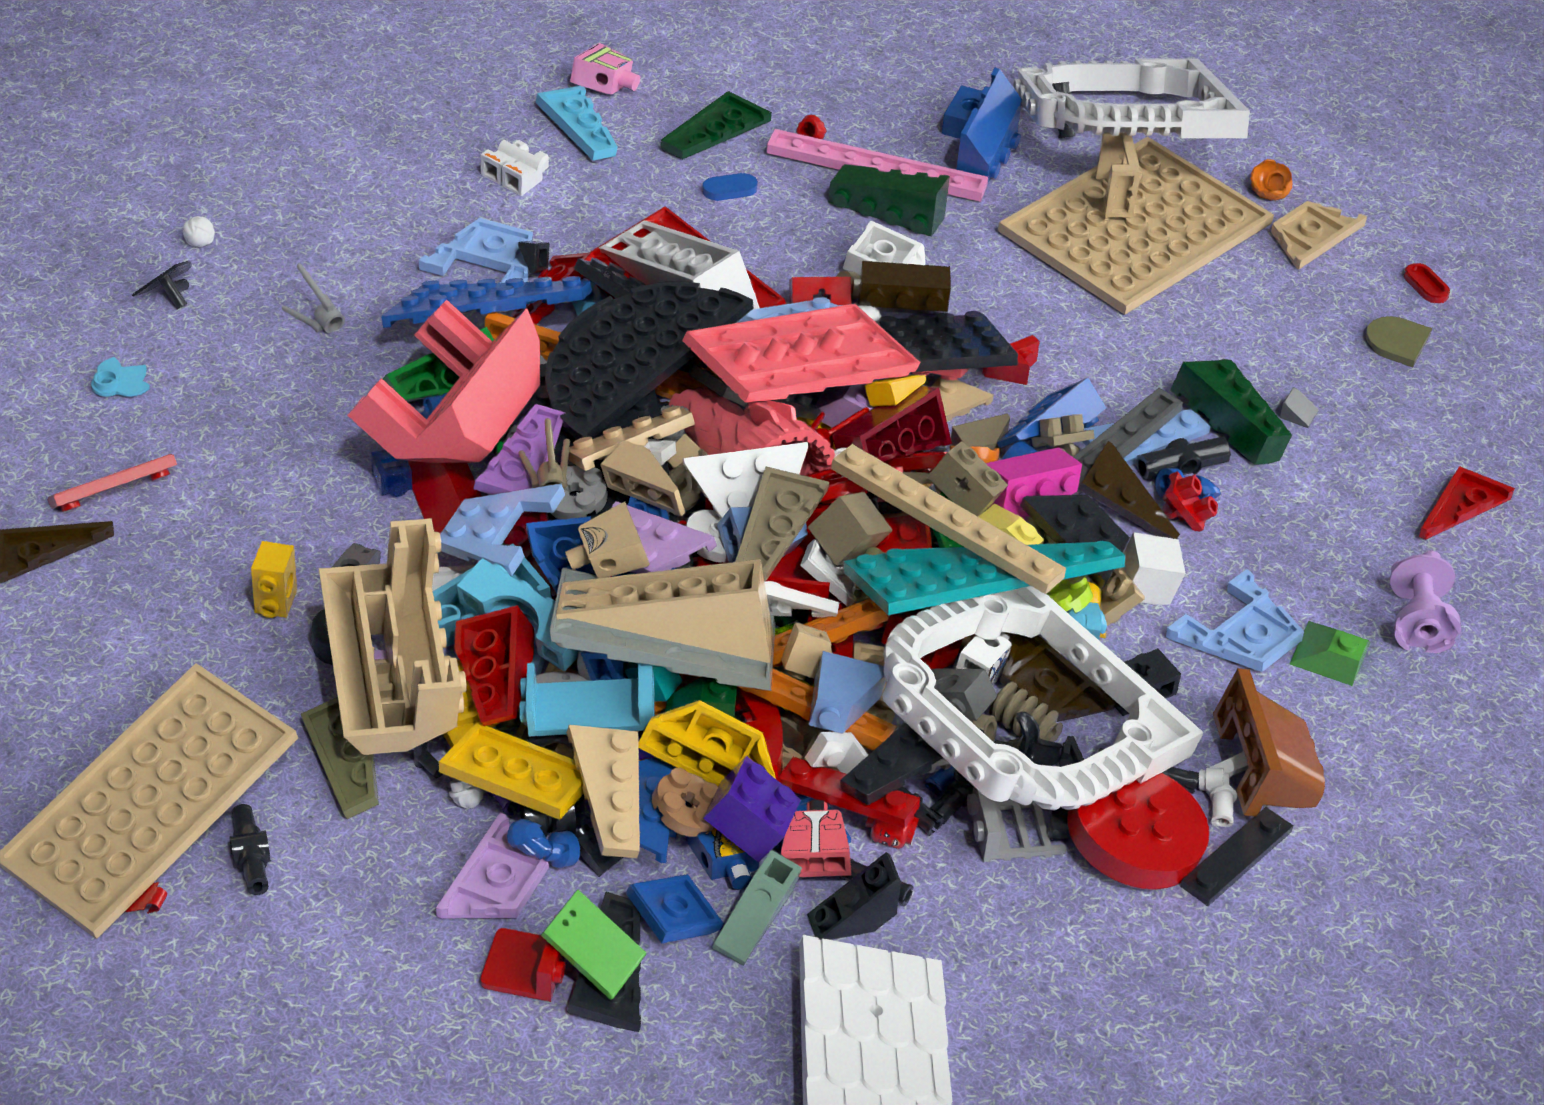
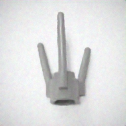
(326, 314)

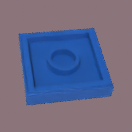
(674, 908)

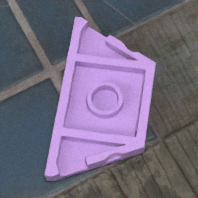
(666, 541)
(494, 879)

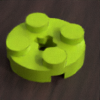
(1072, 593)

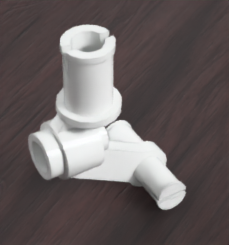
(1216, 783)

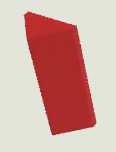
(441, 489)

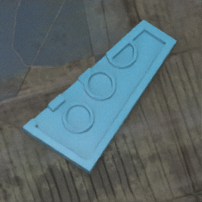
(576, 117)

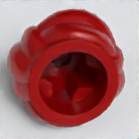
(812, 127)

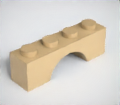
(805, 651)

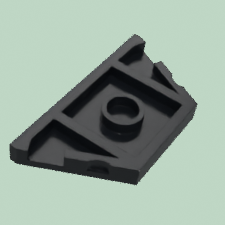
(1075, 521)

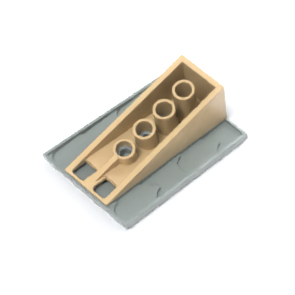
(707, 613)

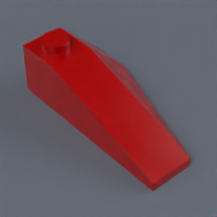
(494, 659)

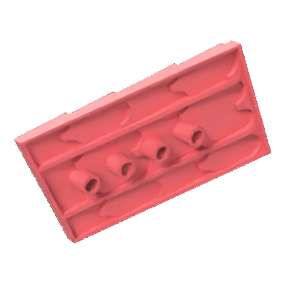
(800, 353)

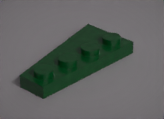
(714, 124)

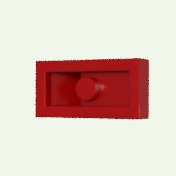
(1027, 355)

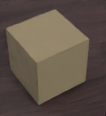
(849, 527)

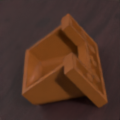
(1276, 747)

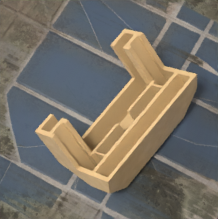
(416, 689)

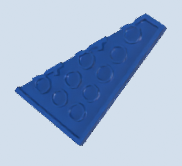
(484, 296)

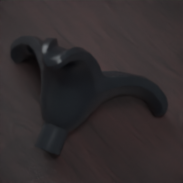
(1036, 749)

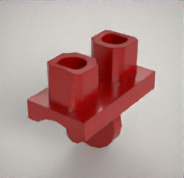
(1183, 501)

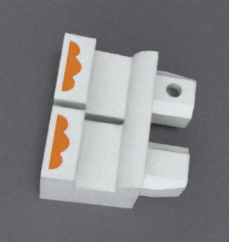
(514, 166)

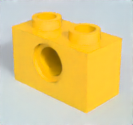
(274, 579)

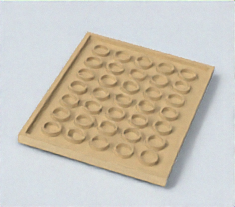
(1176, 228)

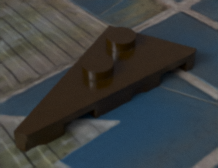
(1120, 489)
(36, 546)

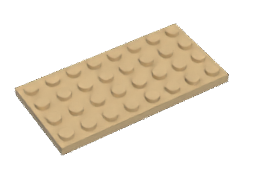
(145, 800)

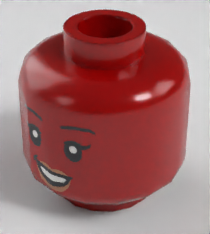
(891, 834)

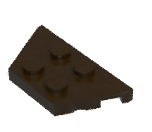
(1053, 679)

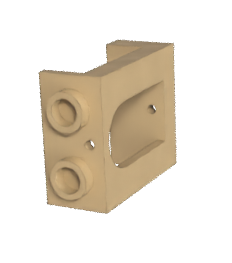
(1122, 178)

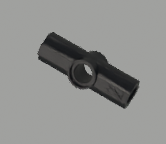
(1184, 456)

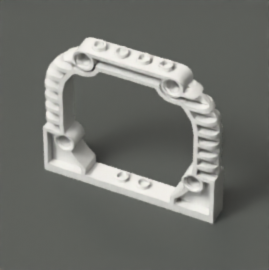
(1214, 116)
(1146, 745)

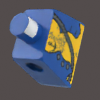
(723, 858)

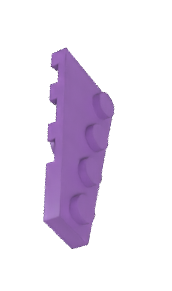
(506, 470)

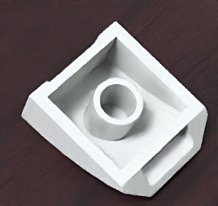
(883, 245)

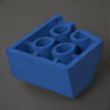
(991, 129)

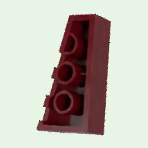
(900, 429)

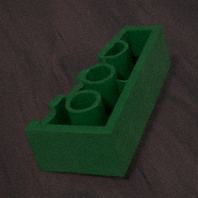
(894, 197)
(1233, 408)

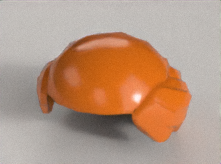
(1271, 180)

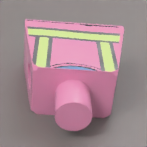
(604, 70)

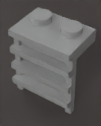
(991, 831)

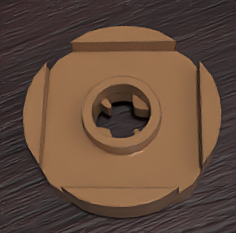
(671, 797)

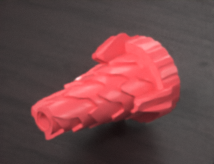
(762, 424)

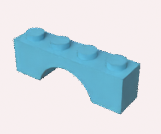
(491, 589)

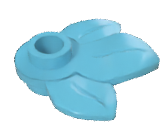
(119, 380)

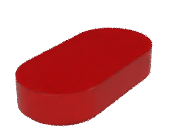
(1427, 283)

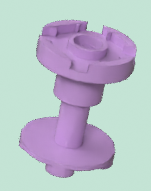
(1426, 619)

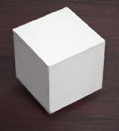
(1155, 567)

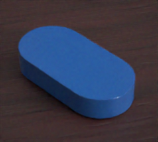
(730, 186)

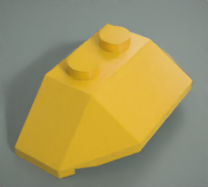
(704, 741)

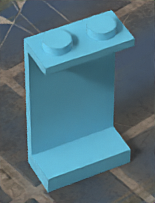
(597, 703)

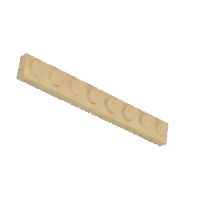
(949, 519)

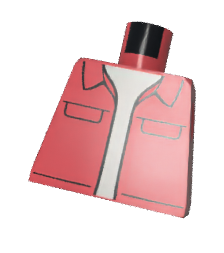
(818, 842)

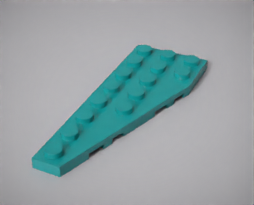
(937, 576)

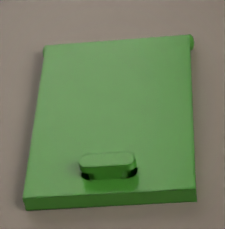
(594, 944)

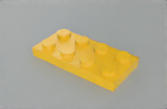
(514, 770)

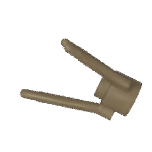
(549, 471)

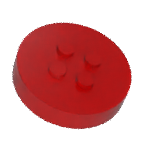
(1142, 833)

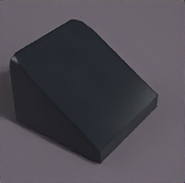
(535, 255)

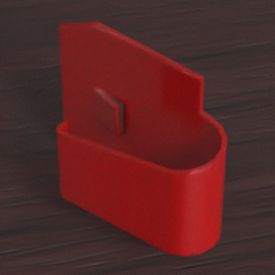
(153, 895)

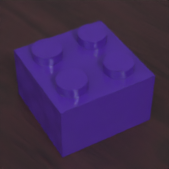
(752, 809)

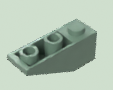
(758, 907)

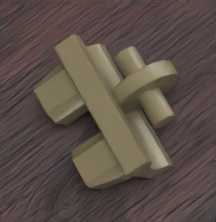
(1072, 432)

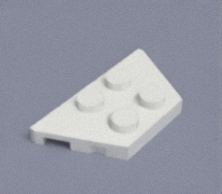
(735, 477)

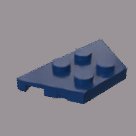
(653, 832)

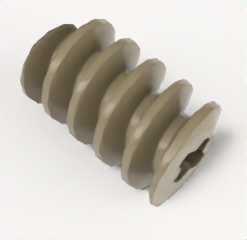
(1009, 704)

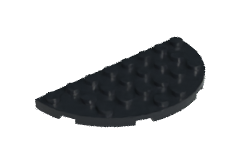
(628, 348)

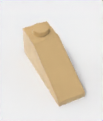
(638, 474)

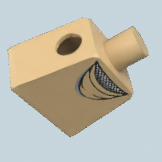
(609, 544)

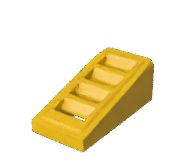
(892, 390)

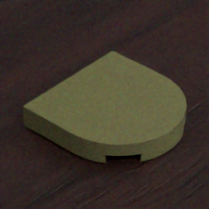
(1397, 339)

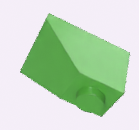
(1330, 653)

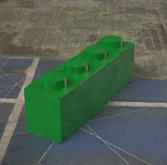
(424, 377)

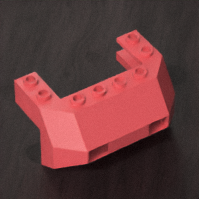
(478, 409)

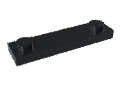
(1236, 856)

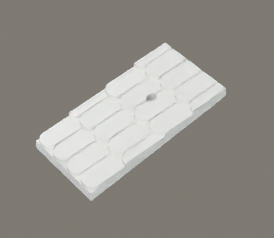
(872, 1026)

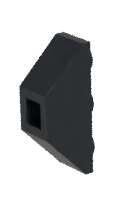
(860, 904)

